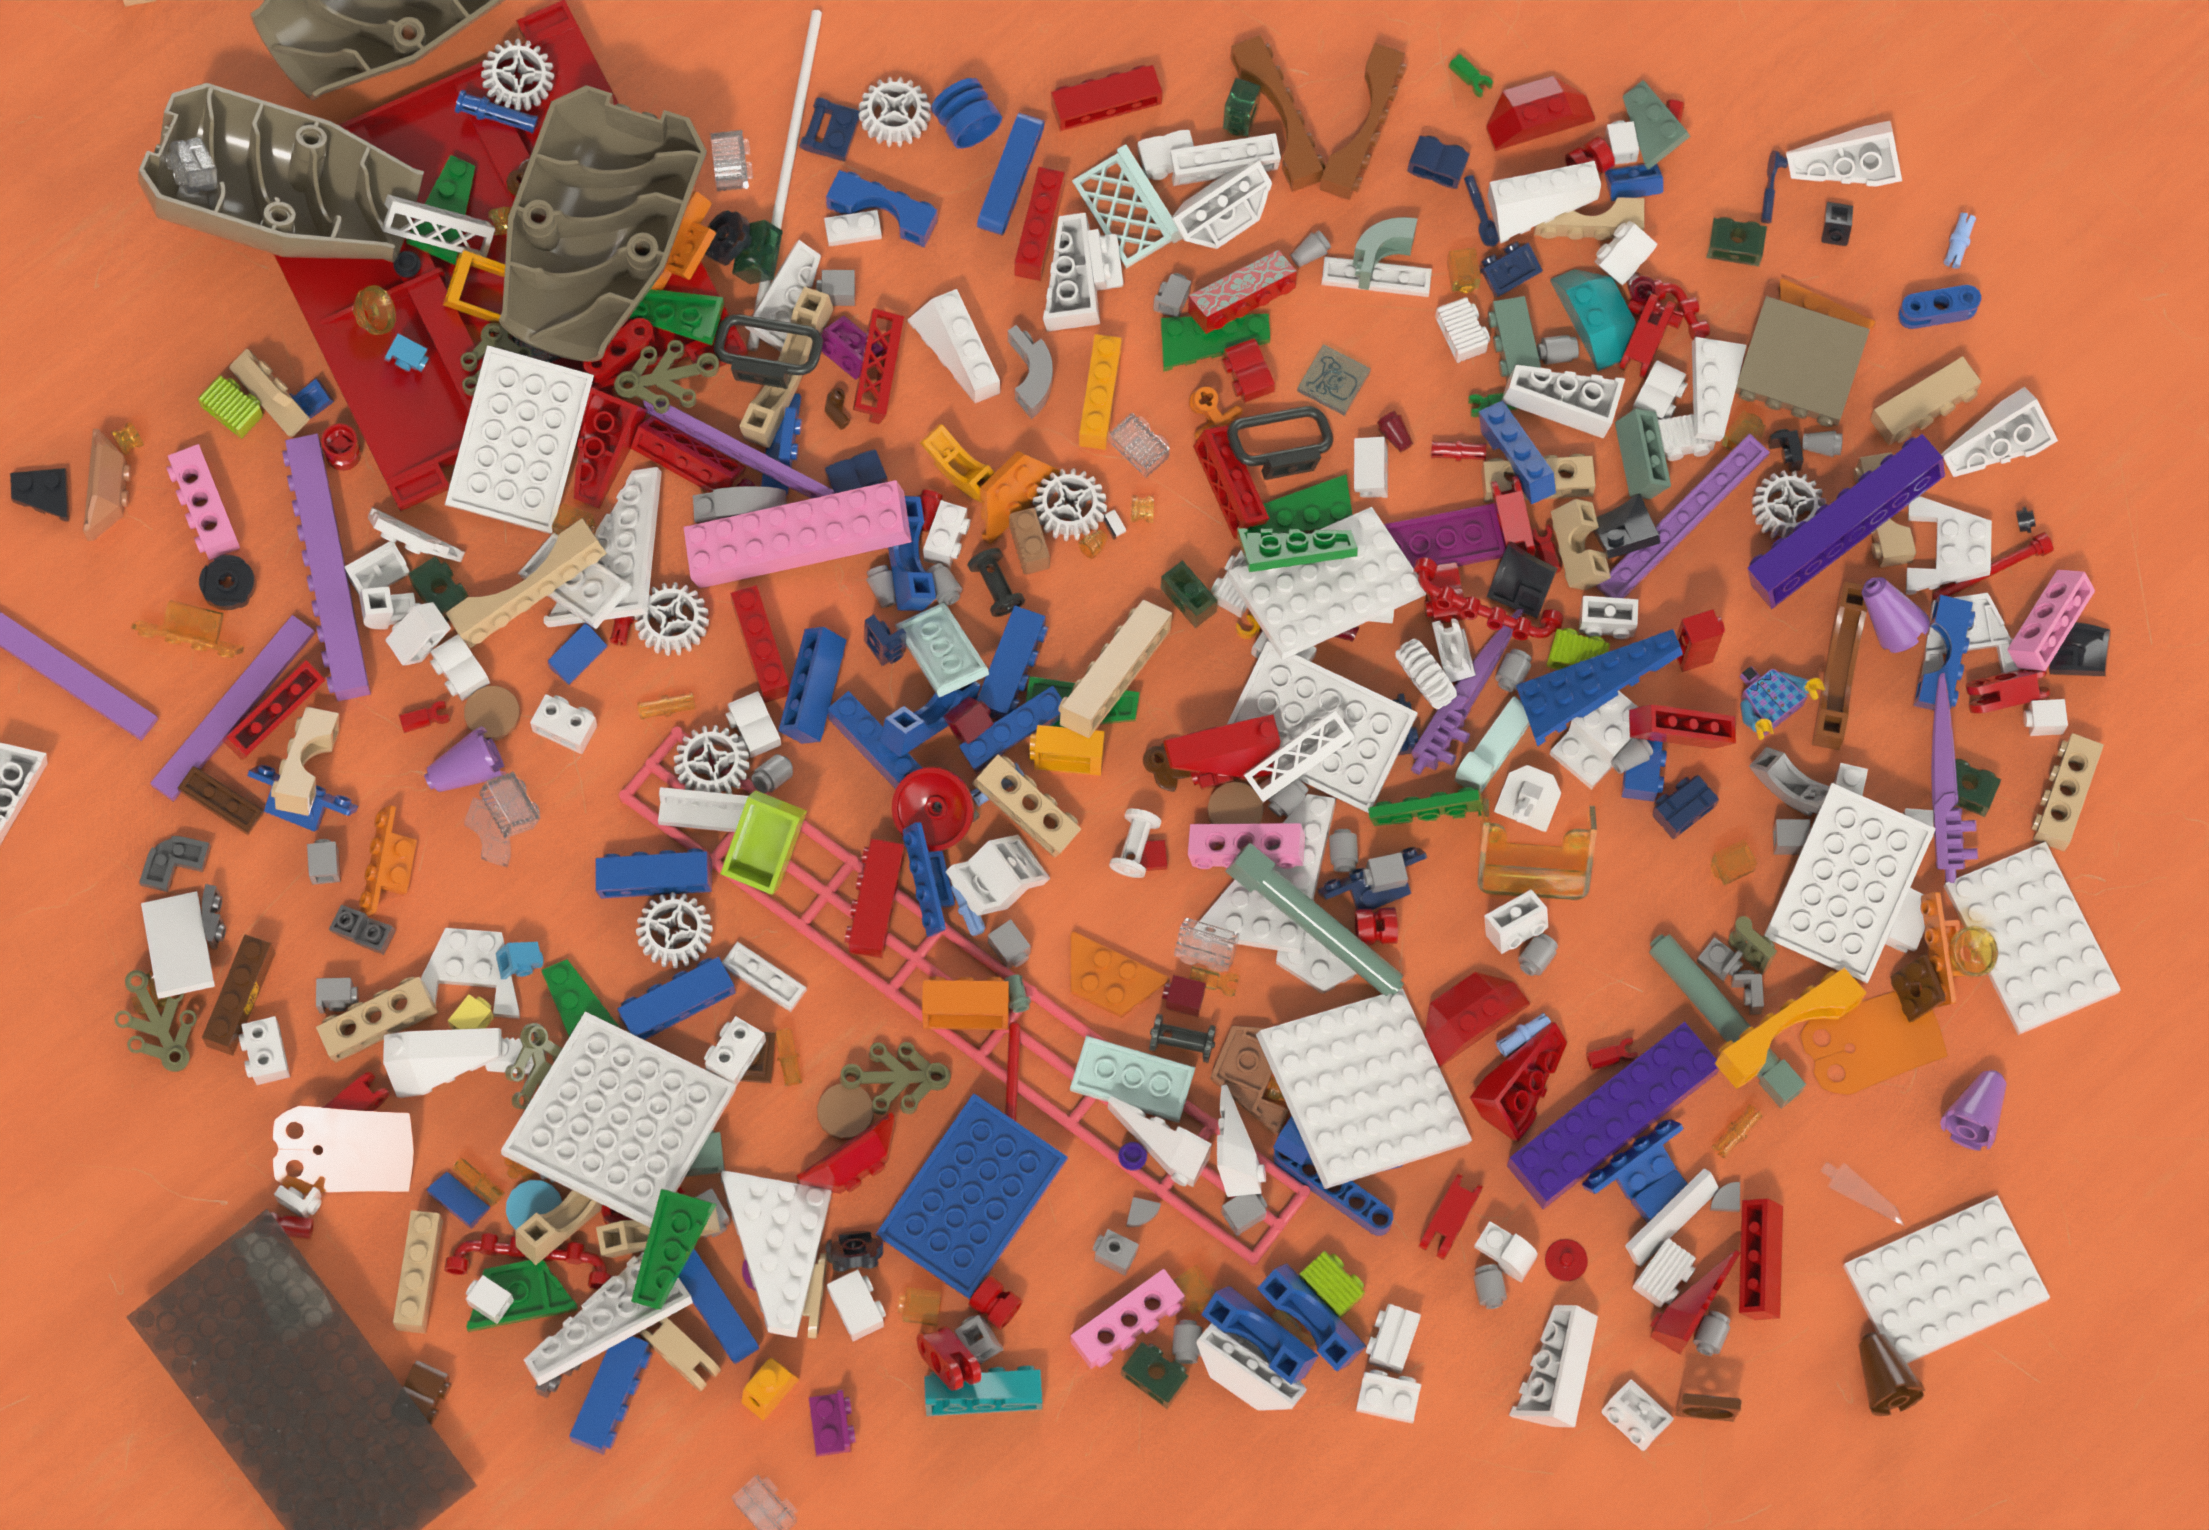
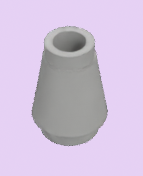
(1310, 249)
(1824, 443)
(882, 585)
(1633, 754)

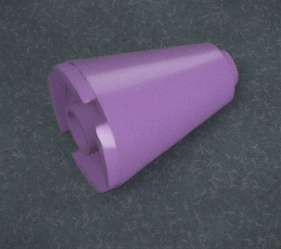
(1893, 615)
(466, 763)
(1977, 1112)

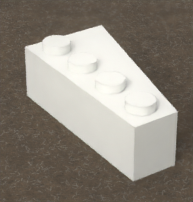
(1565, 397)

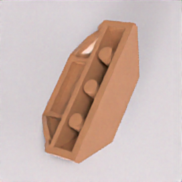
(106, 486)

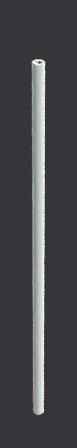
(791, 145)

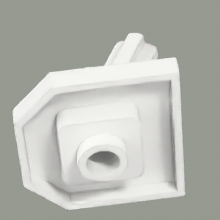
(1529, 797)

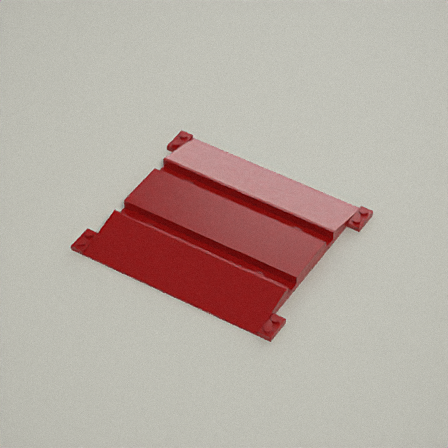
(415, 416)

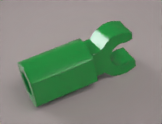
(1470, 74)
(1485, 402)

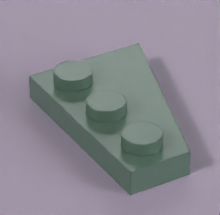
(1655, 126)

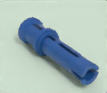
(483, 108)

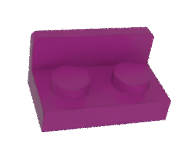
(845, 345)
(830, 1424)

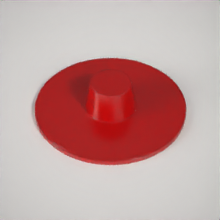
(1566, 1260)

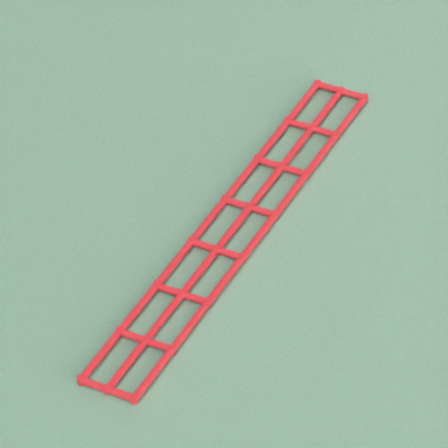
(980, 1056)

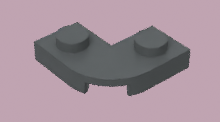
(171, 853)

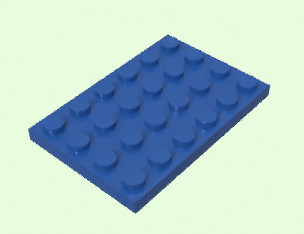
(971, 1196)

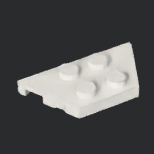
(415, 539)
(1315, 965)

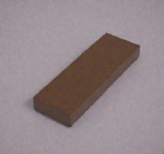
(220, 800)

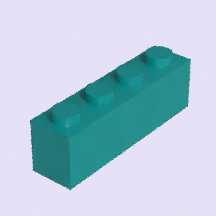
(995, 1392)

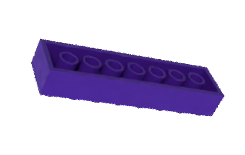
(1846, 520)
(1613, 1115)

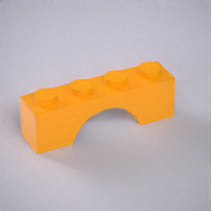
(1100, 392)

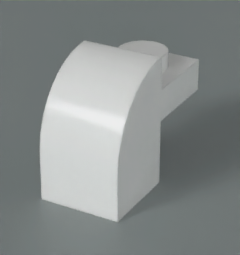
(383, 609)
(1511, 1252)

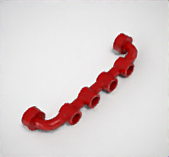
(1688, 306)
(1472, 607)
(490, 1246)

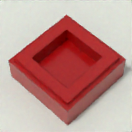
(1154, 855)

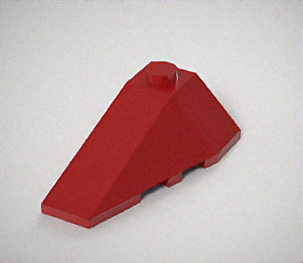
(603, 444)
(1226, 748)
(1513, 1089)

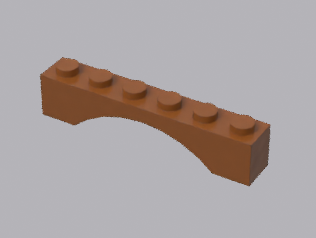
(1255, 64)
(1344, 167)
(1840, 667)

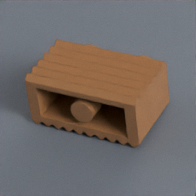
(1029, 541)

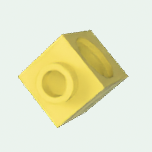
(471, 1014)

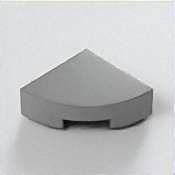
(1727, 1198)
(1142, 1212)

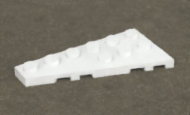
(601, 1323)

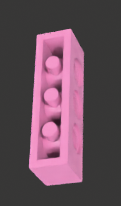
(192, 463)
(2051, 620)
(1206, 837)
(1157, 1287)

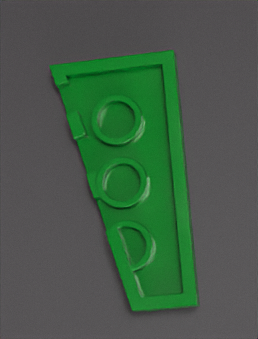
(1123, 711)

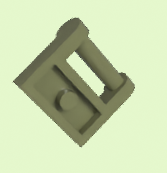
(1758, 950)

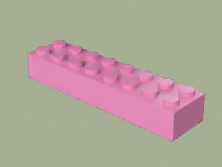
(797, 534)

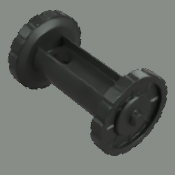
(996, 582)
(1182, 1038)

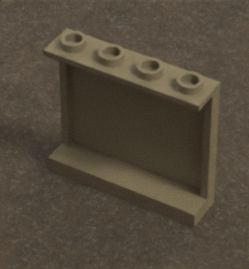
(1801, 362)

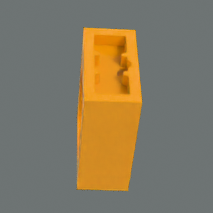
(458, 279)
(1066, 751)

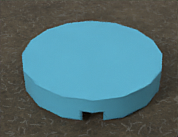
(530, 1198)

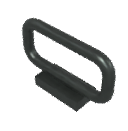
(762, 370)
(1287, 461)

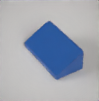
(1634, 181)
(577, 654)
(458, 1200)

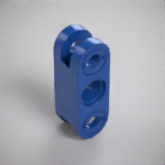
(1959, 305)

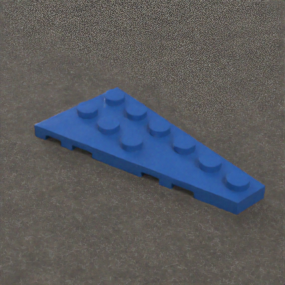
(1587, 685)

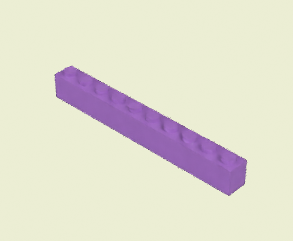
(327, 568)

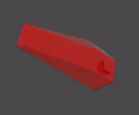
(1684, 1314)

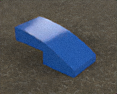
(313, 398)

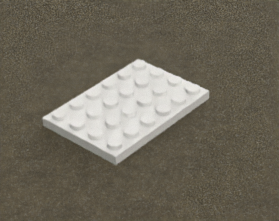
(519, 439)
(1325, 598)
(1303, 694)
(1849, 882)
(2043, 942)
(1947, 1280)

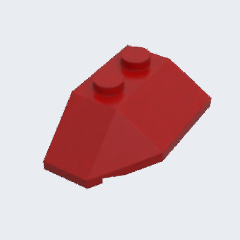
(1536, 111)
(1470, 1013)
(853, 1160)

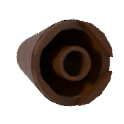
(1887, 1376)

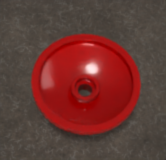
(916, 799)

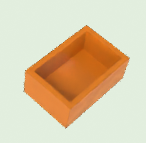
(965, 1003)

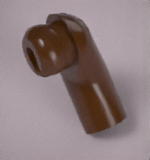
(834, 406)

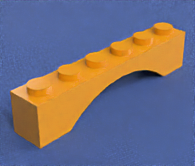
(1829, 1000)

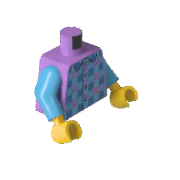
(1773, 698)

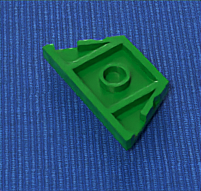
(534, 1293)

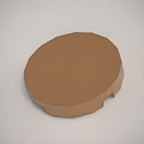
(494, 710)
(1235, 805)
(845, 1111)

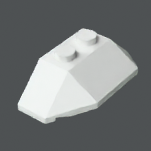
(1224, 207)
(1246, 1371)

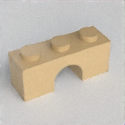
(1572, 525)

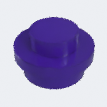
(1132, 1156)

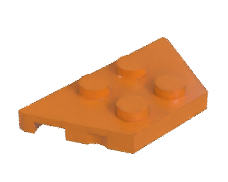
(1809, 300)
(1011, 491)
(1109, 977)

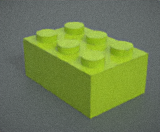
(763, 842)

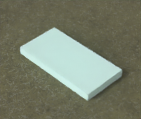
(942, 650)
(1133, 1077)

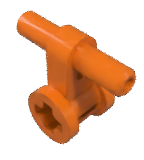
(1210, 410)

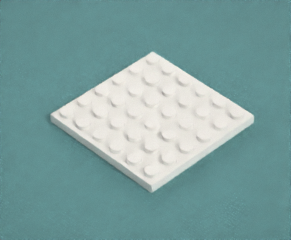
(1363, 1088)
(618, 1119)

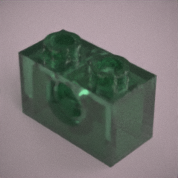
(1241, 107)
(1725, 249)
(760, 258)
(434, 574)
(1188, 594)
(1985, 787)
(1163, 1389)

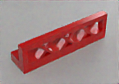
(885, 365)
(685, 458)
(1232, 479)

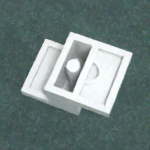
(1595, 740)
(997, 875)

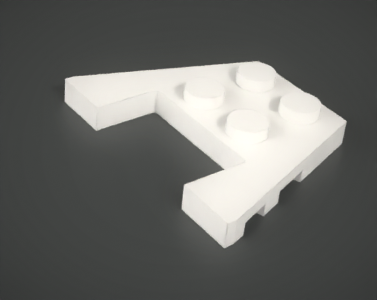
(1961, 546)
(1986, 632)
(470, 960)

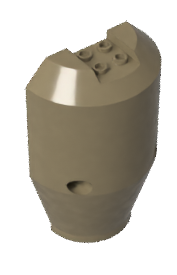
(349, 41)
(281, 179)
(594, 221)

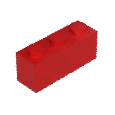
(1699, 639)

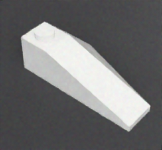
(1235, 1152)

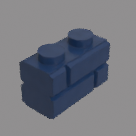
(1684, 806)

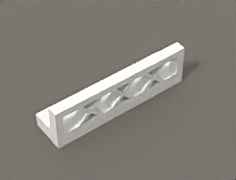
(1216, 159)
(437, 216)
(1303, 760)
(700, 809)

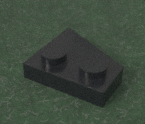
(42, 490)

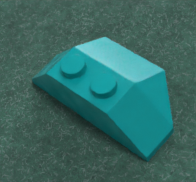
(1597, 314)

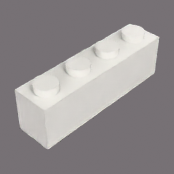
(1540, 197)
(953, 338)
(1558, 1369)

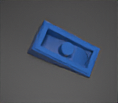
(1658, 1195)

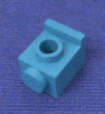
(407, 354)
(518, 959)

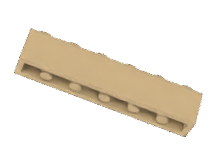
(1115, 668)

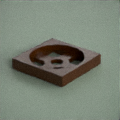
(1708, 1407)

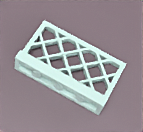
(1143, 190)

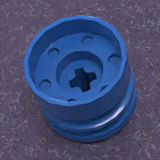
(966, 113)

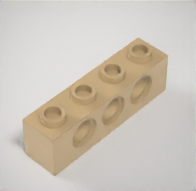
(1577, 465)
(2086, 755)
(1011, 804)
(392, 1021)

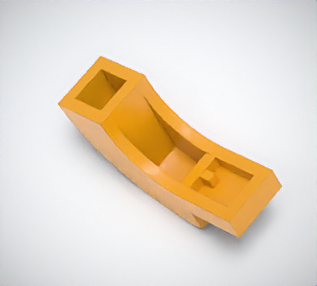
(955, 462)

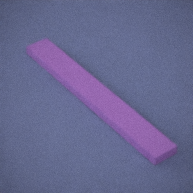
(740, 451)
(1686, 517)
(75, 679)
(234, 706)

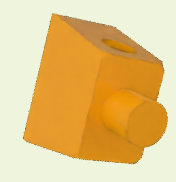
(768, 1388)

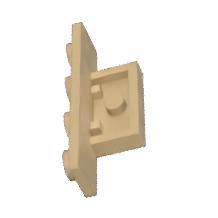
(270, 392)

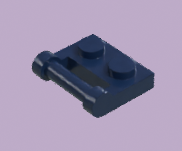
(838, 133)

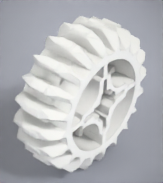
(528, 74)
(894, 111)
(1086, 492)
(1767, 512)
(690, 629)
(1426, 673)
(721, 758)
(685, 933)

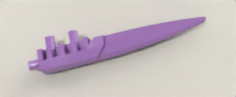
(1451, 717)
(1946, 818)

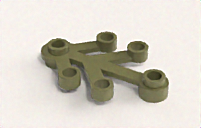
(499, 342)
(663, 377)
(158, 1025)
(540, 1066)
(899, 1076)

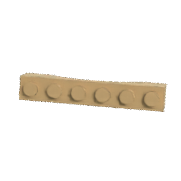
(768, 408)
(572, 553)

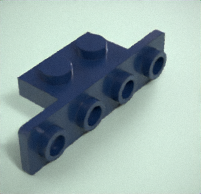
(1361, 893)

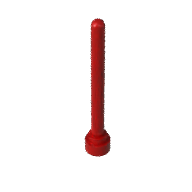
(2038, 546)
(1012, 1070)

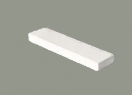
(1385, 277)
(1672, 1217)

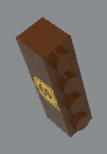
(238, 994)

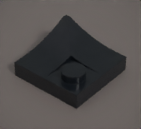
(1626, 529)
(1522, 581)
(2082, 652)

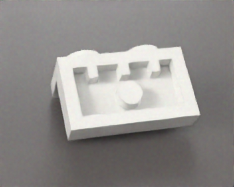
(1105, 260)
(1388, 1396)
(1636, 1415)

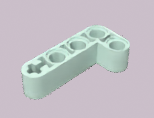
(1483, 763)

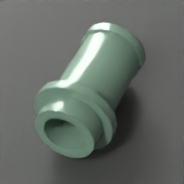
(1018, 1000)

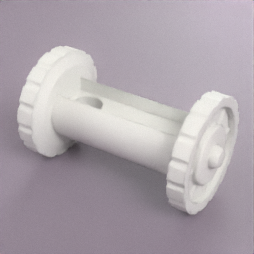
(1135, 842)

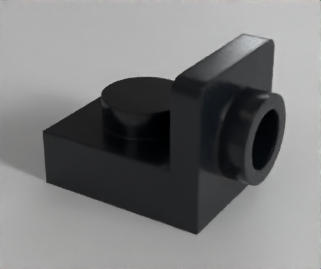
(1837, 224)
(1790, 447)

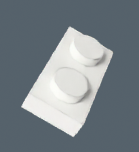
(853, 228)

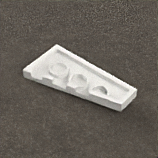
(784, 291)
(1715, 379)

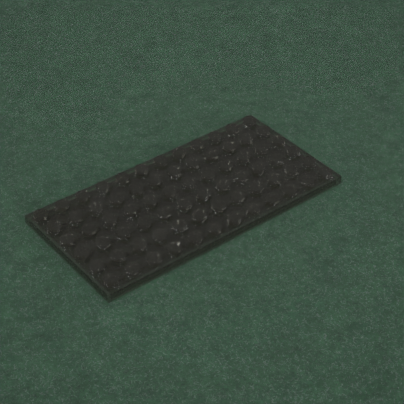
(298, 1390)

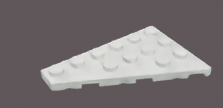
(1256, 917)

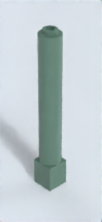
(1257, 873)
(1776, 1075)

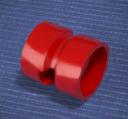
(1594, 150)
(341, 447)
(1366, 926)
(995, 1302)

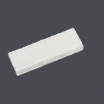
(764, 976)

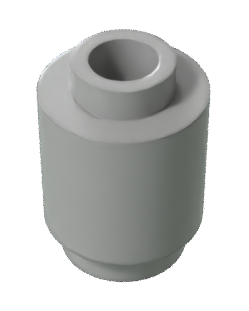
(1558, 349)
(945, 584)
(1513, 670)
(772, 773)
(1288, 798)
(1343, 850)
(1538, 955)
(1490, 1286)
(1712, 1333)
(1184, 1342)

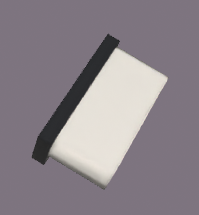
(1114, 524)

